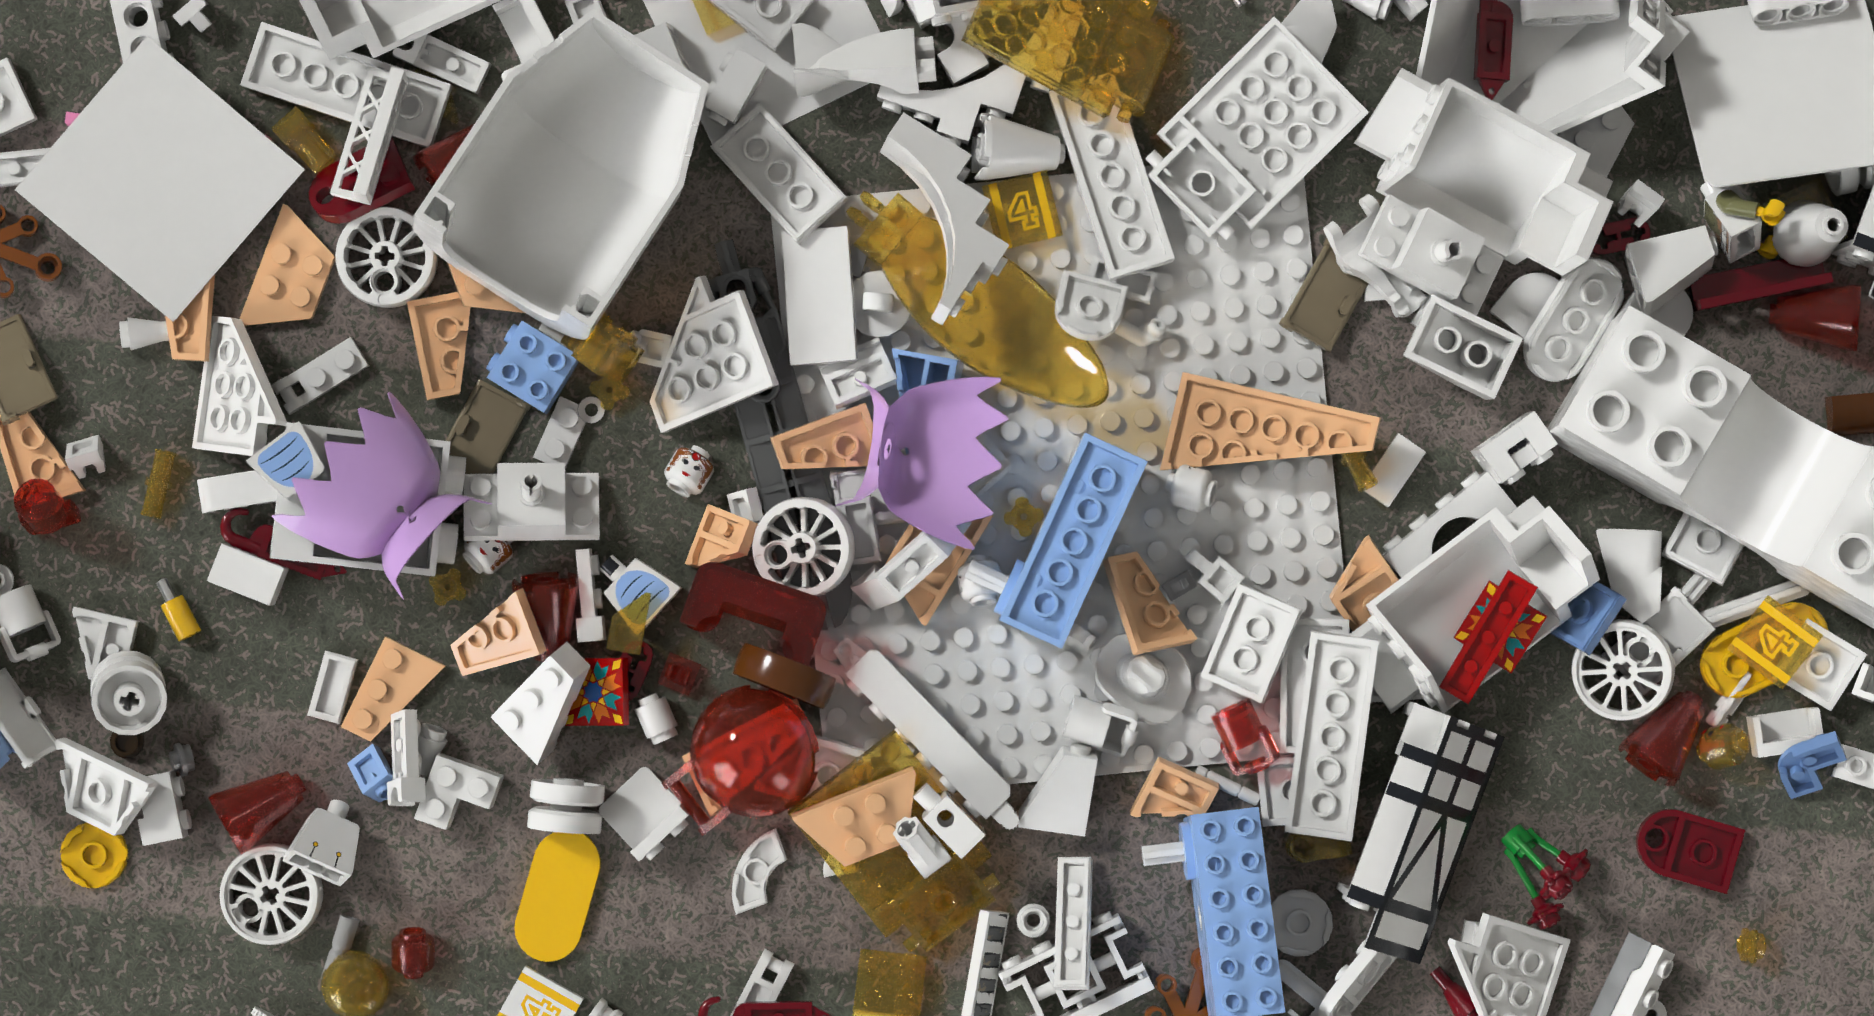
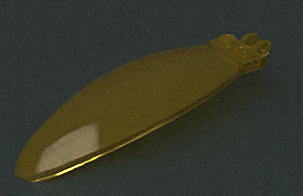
(1003, 326)

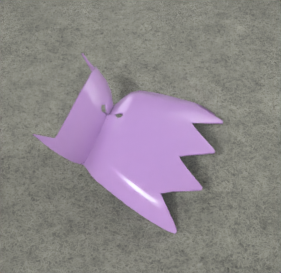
(943, 459)
(368, 483)

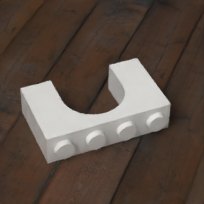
(1475, 500)

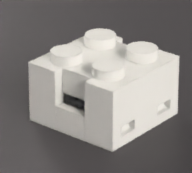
(1514, 447)

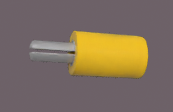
(177, 612)

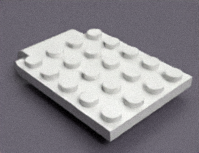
(1253, 132)

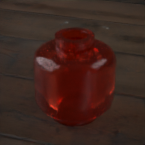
(412, 952)

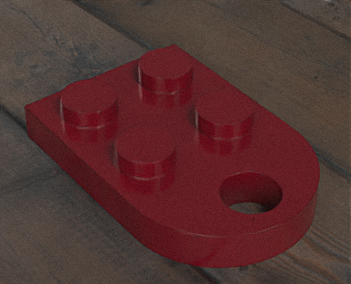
(392, 184)
(1691, 848)

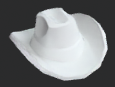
(1148, 683)

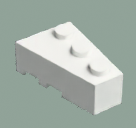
(541, 704)

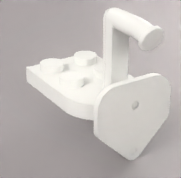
(1351, 983)

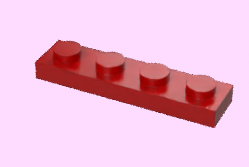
(1488, 636)

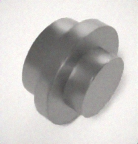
(182, 759)

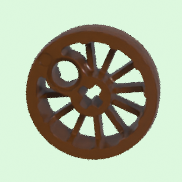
(784, 675)

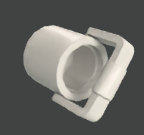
(19, 614)
(1090, 721)

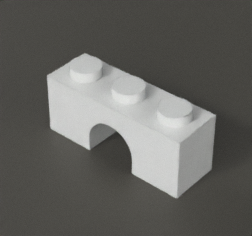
(960, 59)

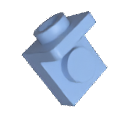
(371, 773)

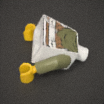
(1737, 221)

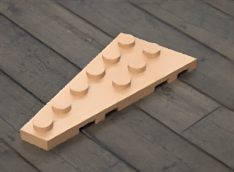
(1241, 424)

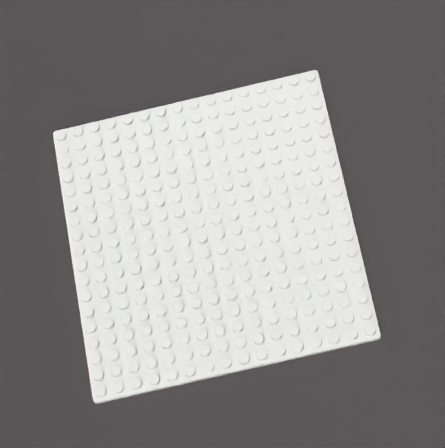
(1266, 521)

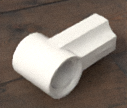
(922, 848)

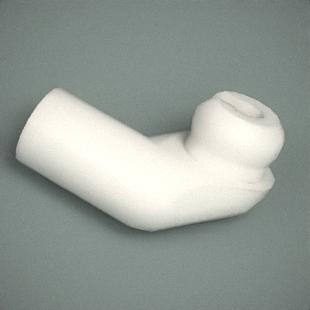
(1144, 334)

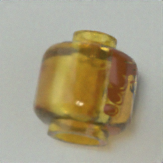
(1723, 746)

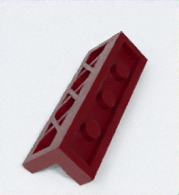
(1754, 283)

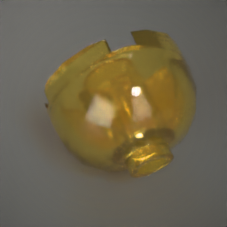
(355, 984)

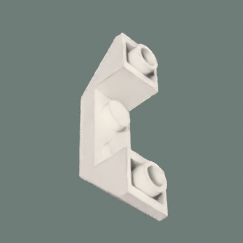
(904, 570)

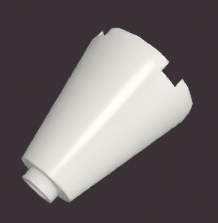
(1012, 149)
(1809, 232)

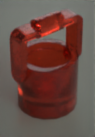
(43, 508)
(1241, 727)

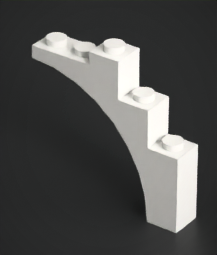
(959, 106)
(940, 173)

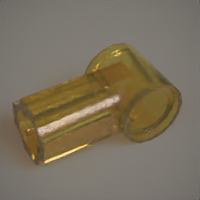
(301, 136)

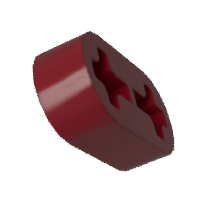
(1619, 244)
(641, 670)

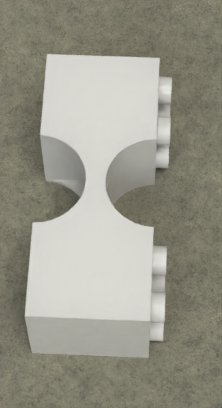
(1727, 454)

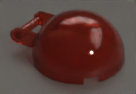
(748, 756)

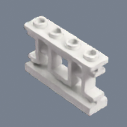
(1086, 1001)

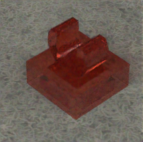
(679, 673)

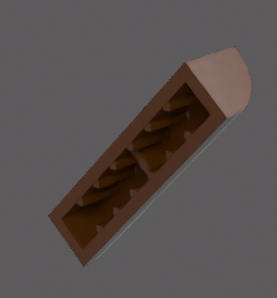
(1850, 414)

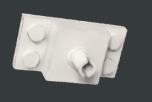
(1431, 253)
(532, 504)

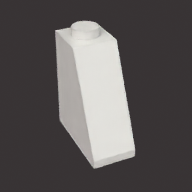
(1668, 265)
(1063, 793)

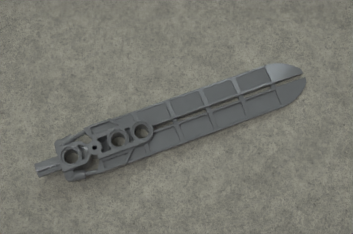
(789, 414)

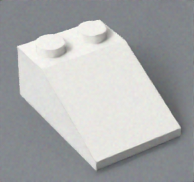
(1462, 348)

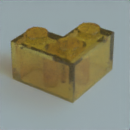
(607, 350)

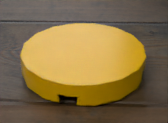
(106, 851)

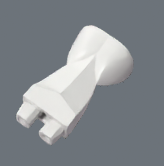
(882, 58)

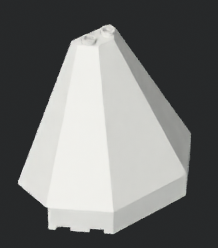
(1575, 66)

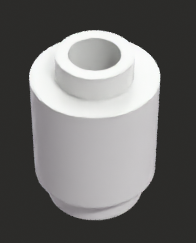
(656, 718)

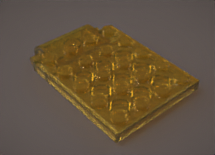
(1078, 48)
(888, 882)

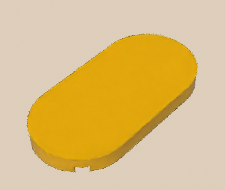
(1724, 669)
(557, 896)

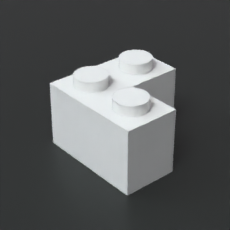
(456, 780)

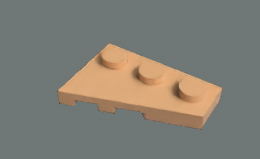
(440, 342)
(828, 442)

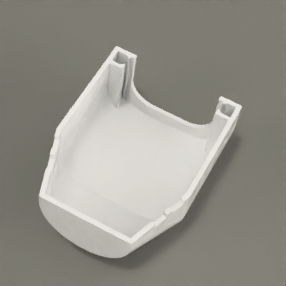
(567, 174)

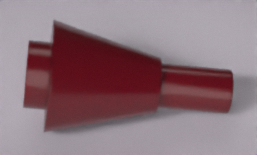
(1455, 994)

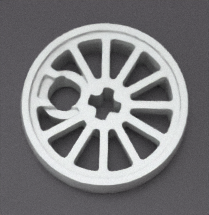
(380, 298)
(762, 550)
(1655, 643)
(240, 920)

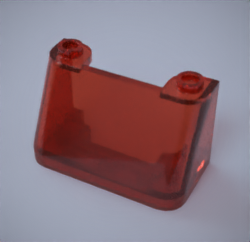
(759, 600)

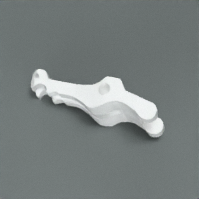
(1398, 293)

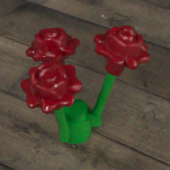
(1556, 884)

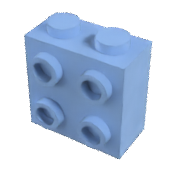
(532, 366)

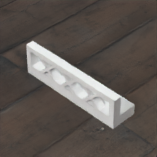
(377, 137)

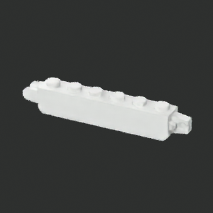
(928, 731)

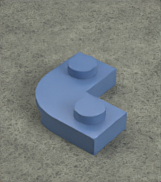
(1799, 763)

